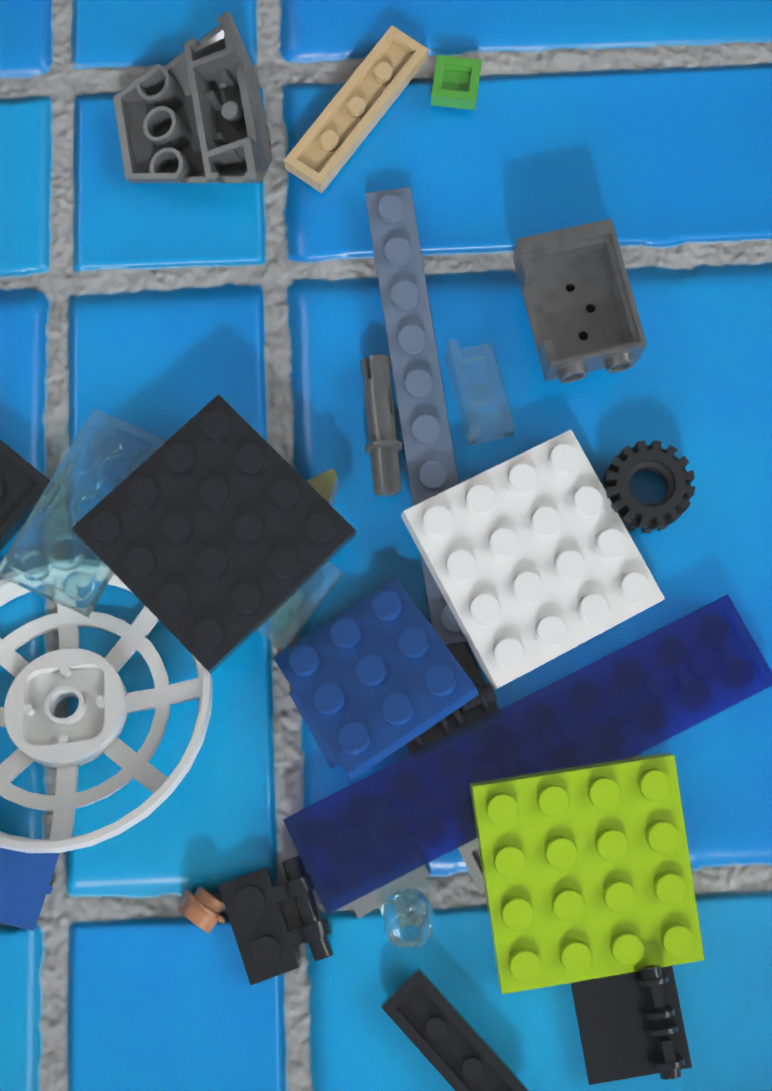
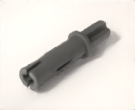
(381, 425)

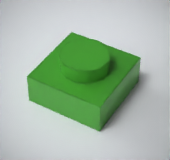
(456, 82)

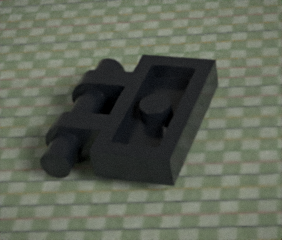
(261, 926)

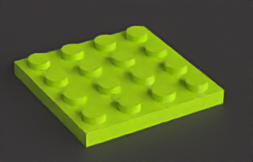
(586, 872)

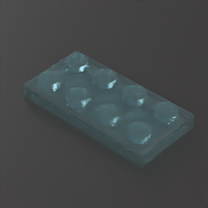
(47, 552)

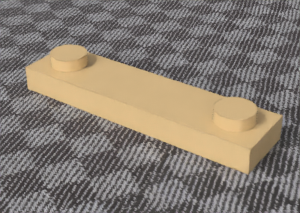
(356, 109)

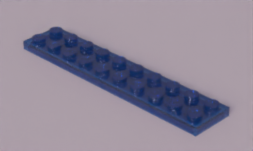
(586, 718)

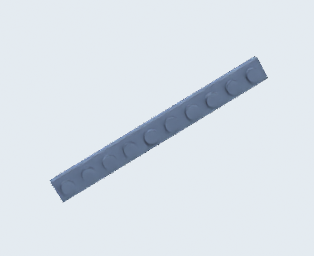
(414, 368)

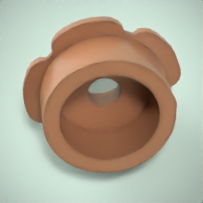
(201, 909)

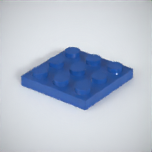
(375, 677)

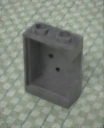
(579, 301)

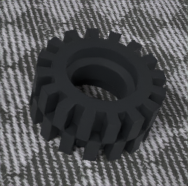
(668, 467)

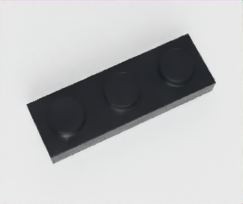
(447, 1038)

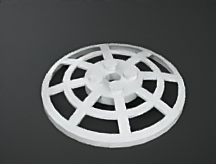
(94, 725)

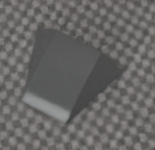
(196, 116)

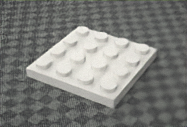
(531, 558)

